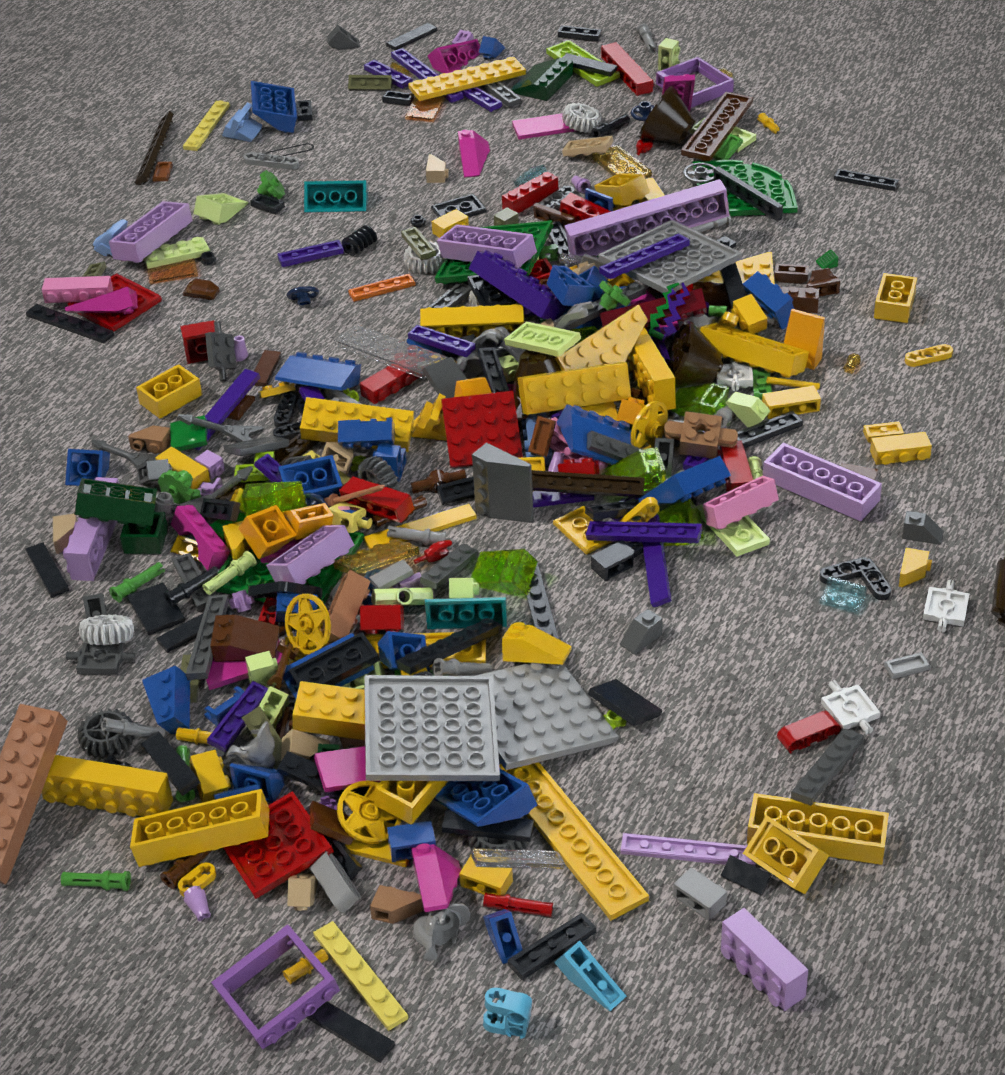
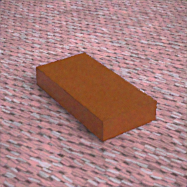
(162, 171)
(542, 436)

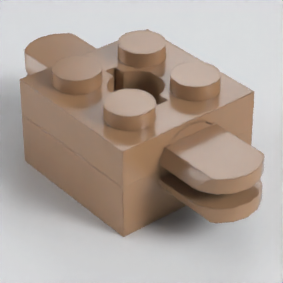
(699, 443)

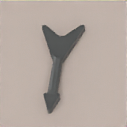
(236, 432)
(135, 458)
(241, 475)

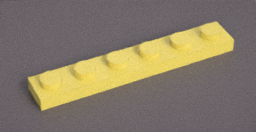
(206, 126)
(361, 976)

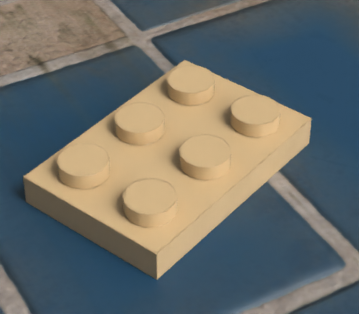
(587, 146)

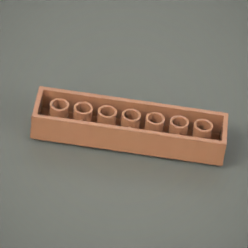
(23, 772)

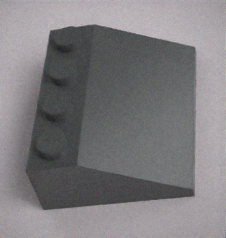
(502, 485)

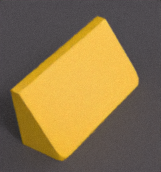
(185, 545)

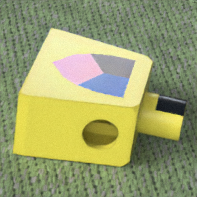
(351, 516)

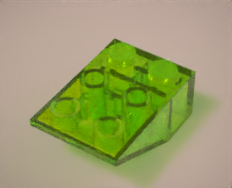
(701, 399)
(265, 495)
(505, 571)

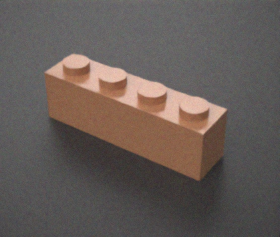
(346, 605)

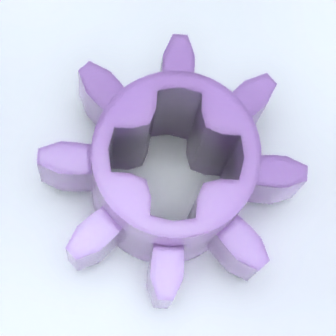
(241, 601)

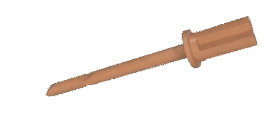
(334, 499)

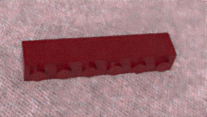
(694, 306)

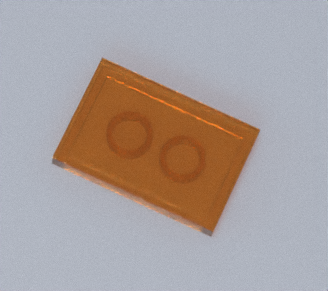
(425, 110)
(173, 271)

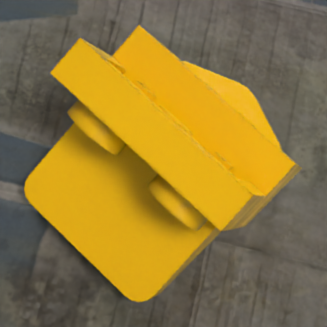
(430, 421)

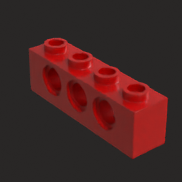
(580, 207)

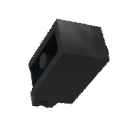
(615, 559)

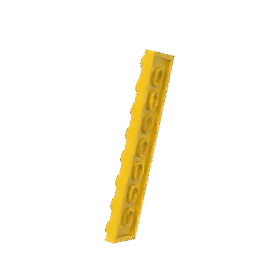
(466, 78)

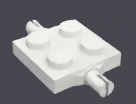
(735, 375)
(946, 606)
(850, 707)

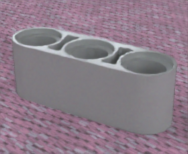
(335, 882)

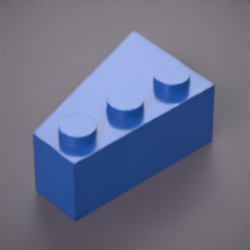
(569, 286)
(770, 298)
(365, 433)
(169, 698)

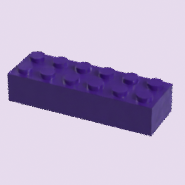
(517, 284)

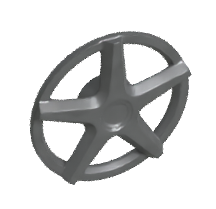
(700, 172)

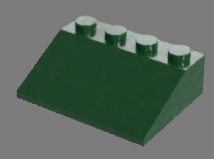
(544, 79)
(115, 502)

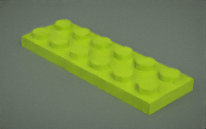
(568, 46)

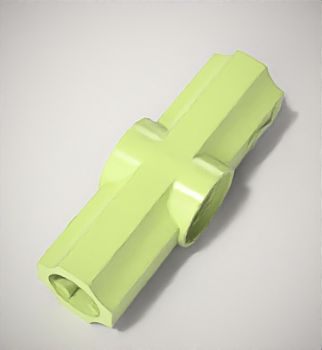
(413, 596)

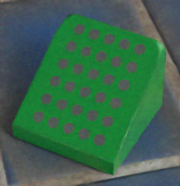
(828, 260)

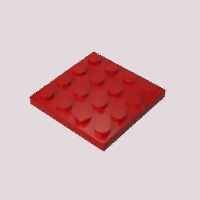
(145, 299)
(480, 420)
(284, 853)

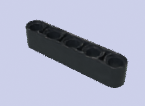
(171, 763)

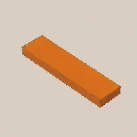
(381, 287)

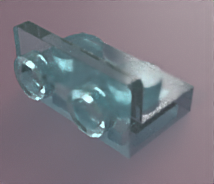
(531, 173)
(843, 595)

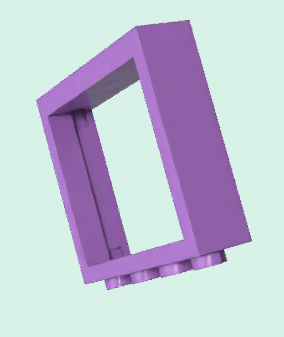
(722, 81)
(256, 962)

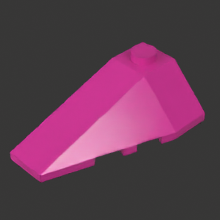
(452, 57)
(472, 152)
(118, 301)
(435, 876)

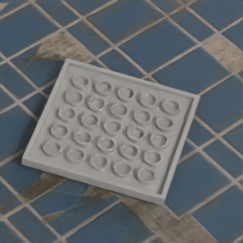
(682, 266)
(544, 715)
(430, 728)

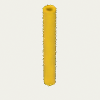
(792, 383)

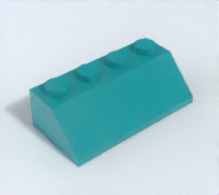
(335, 196)
(463, 612)

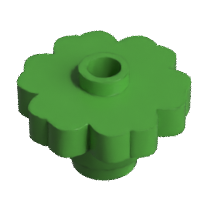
(270, 185)
(612, 296)
(178, 485)

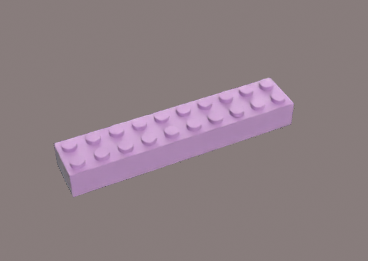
(687, 207)

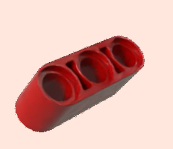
(808, 730)

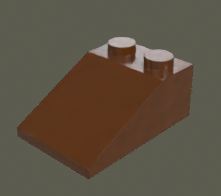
(240, 637)

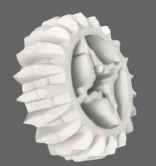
(581, 117)
(414, 263)
(106, 629)

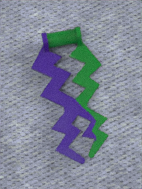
(669, 305)

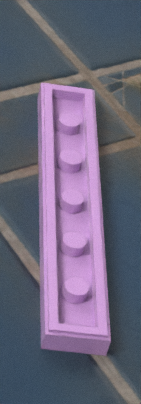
(682, 849)

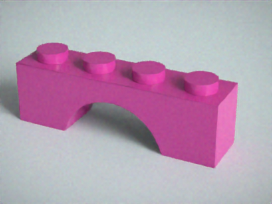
(210, 547)

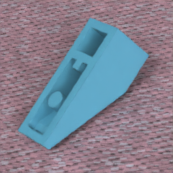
(589, 976)

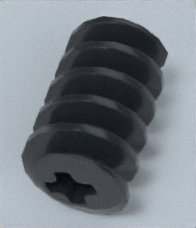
(359, 240)

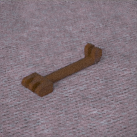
(287, 653)

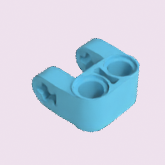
(514, 1012)

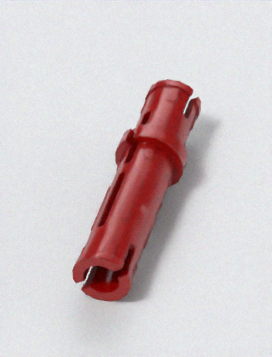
(517, 904)

